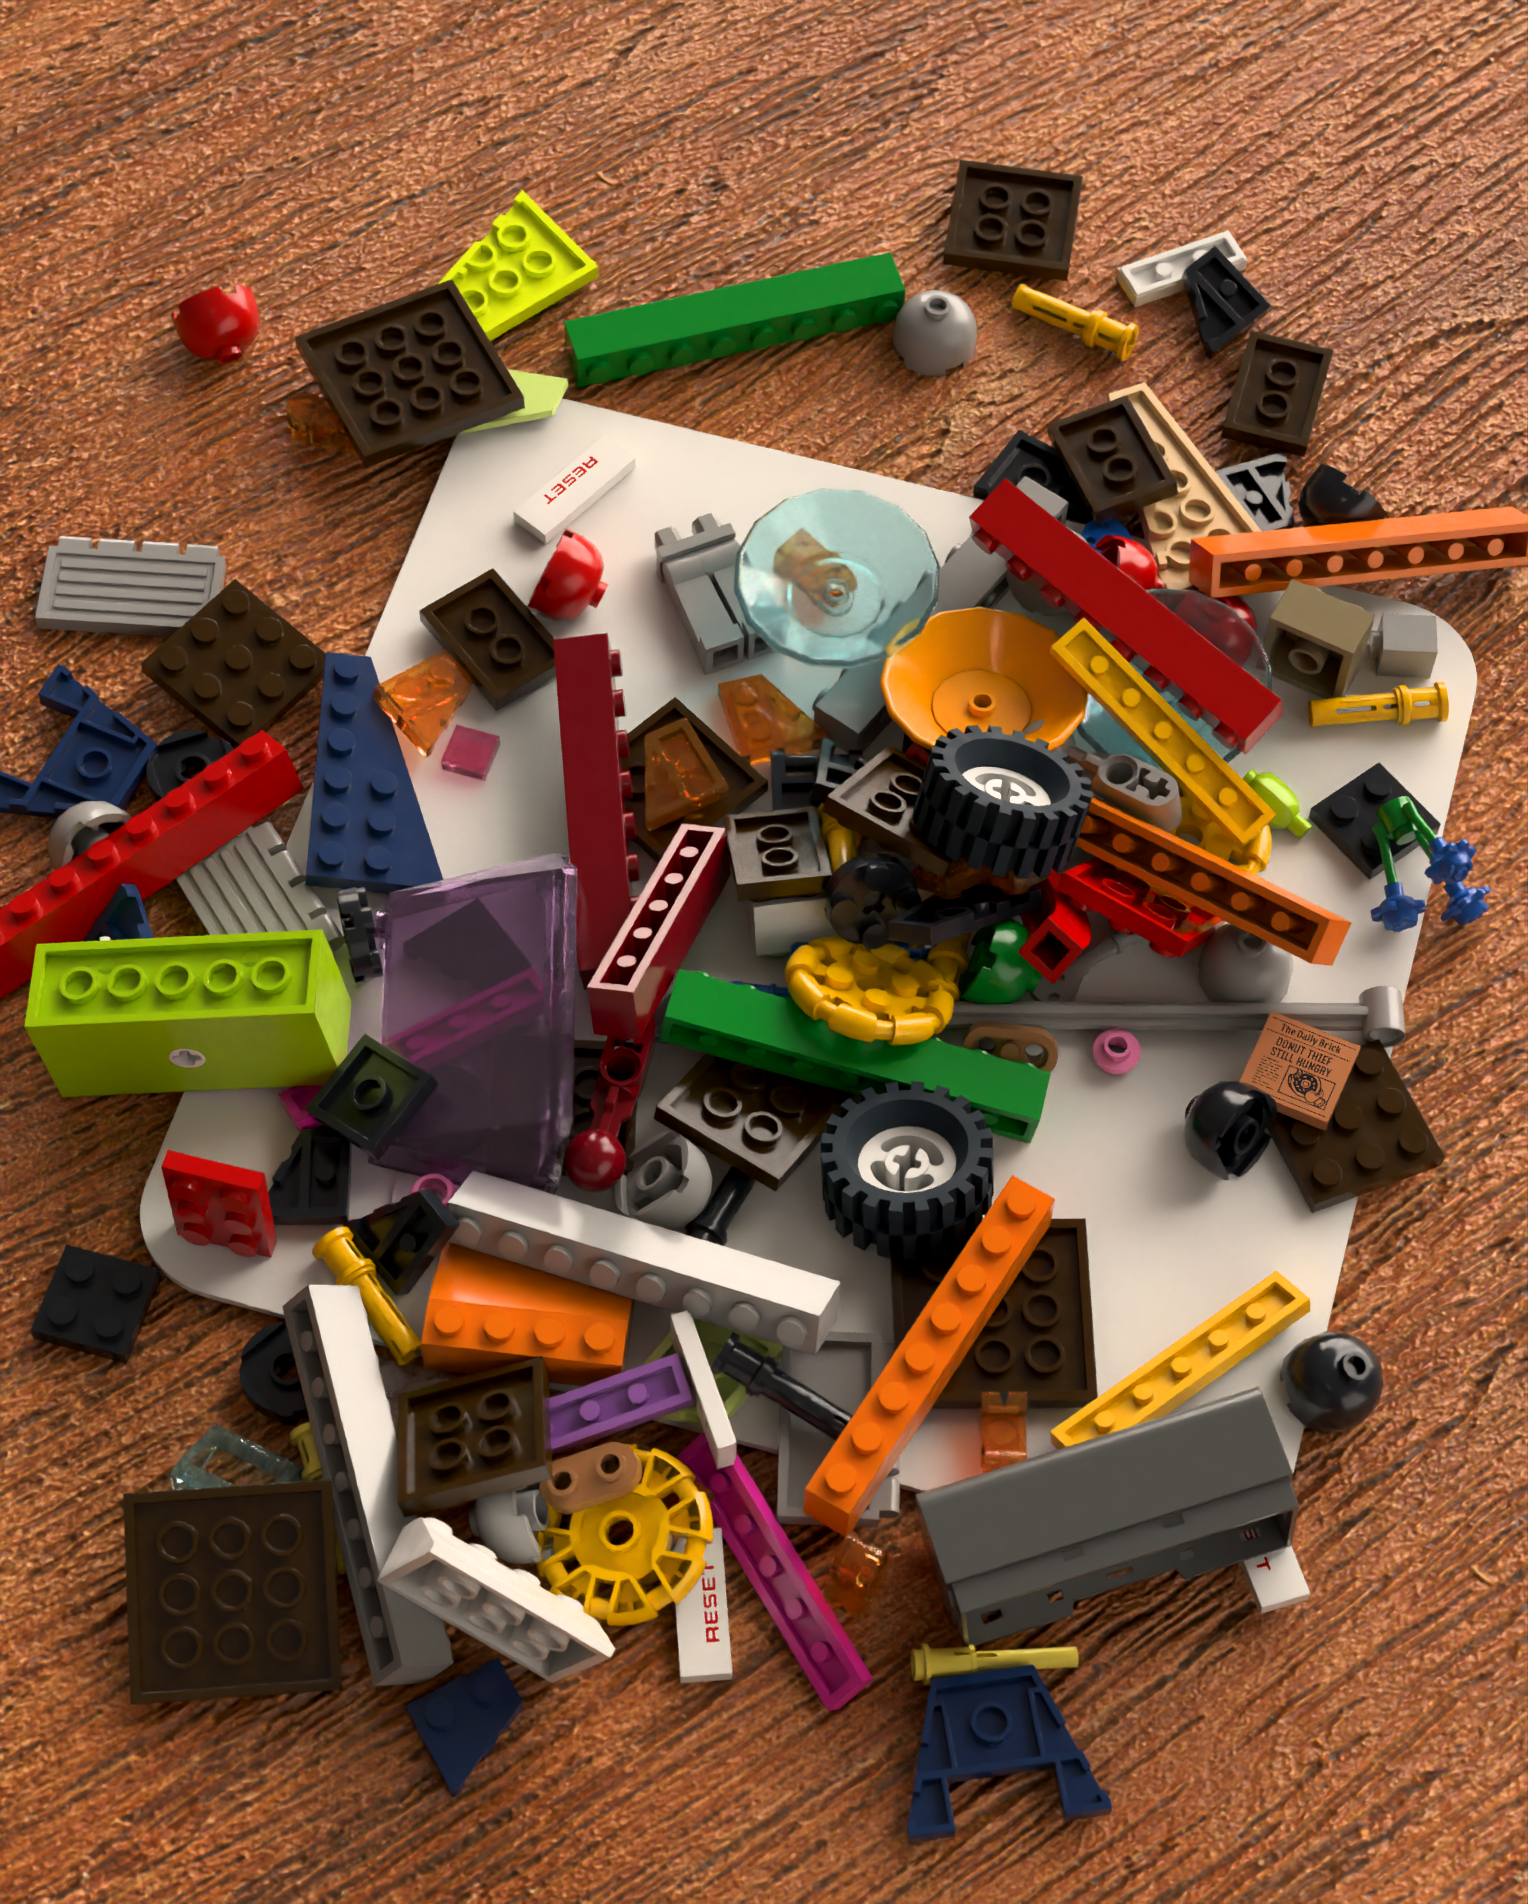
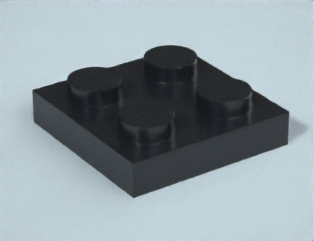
(1351, 813)
(371, 1096)
(96, 1304)

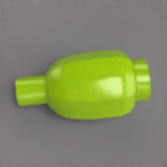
(1280, 800)

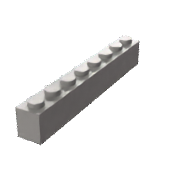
(970, 578)
(645, 1262)
(361, 1458)

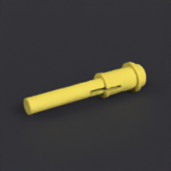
(953, 1661)

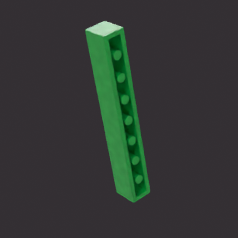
(733, 319)
(781, 1038)

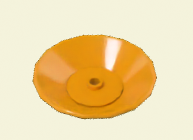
(981, 672)

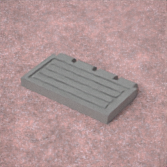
(126, 589)
(255, 889)
(844, 1375)

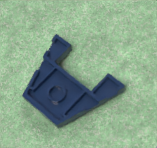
(95, 760)
(994, 1728)

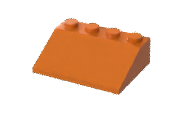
(502, 1313)

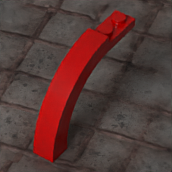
(1055, 930)

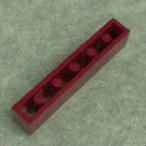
(659, 932)

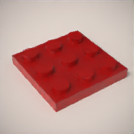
(1135, 909)

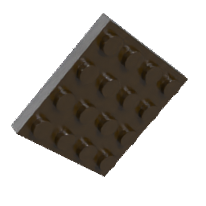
(409, 373)
(1035, 1337)
(232, 1592)

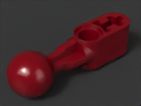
(596, 1157)

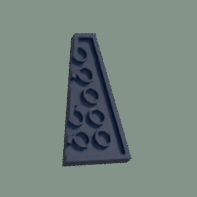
(363, 799)

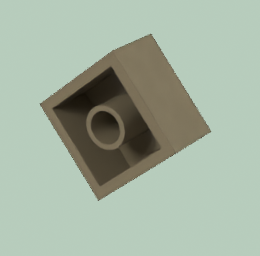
(1317, 640)

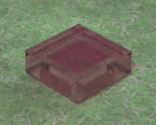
(470, 752)

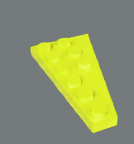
(519, 268)

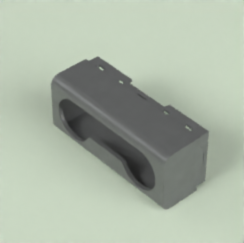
(1108, 1509)

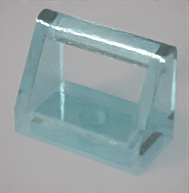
(189, 1469)

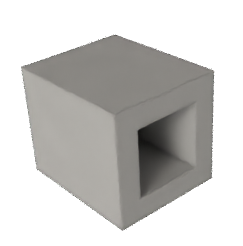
(1404, 645)

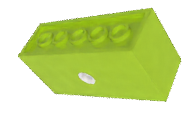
(188, 1013)

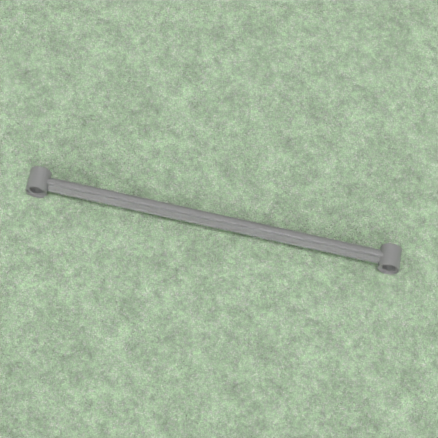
(1376, 1015)

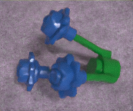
(1448, 863)

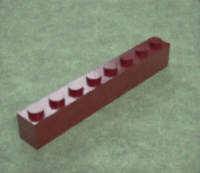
(596, 792)

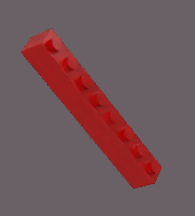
(1127, 616)
(147, 851)

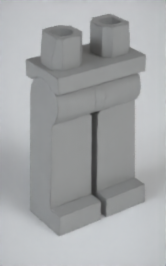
(701, 586)

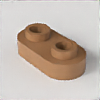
(1011, 1042)
(589, 1481)

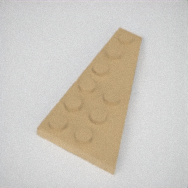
(1202, 503)

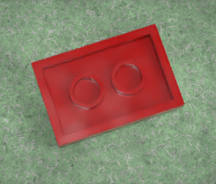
(219, 1204)

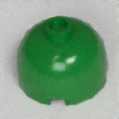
(996, 968)

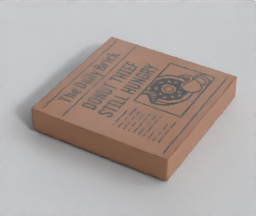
(1300, 1068)

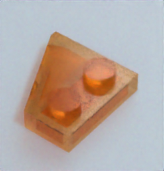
(425, 698)
(766, 720)
(678, 774)

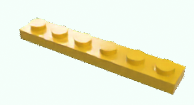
(1162, 733)
(1189, 1362)

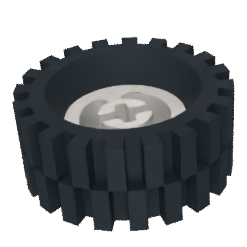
(1002, 801)
(871, 1157)

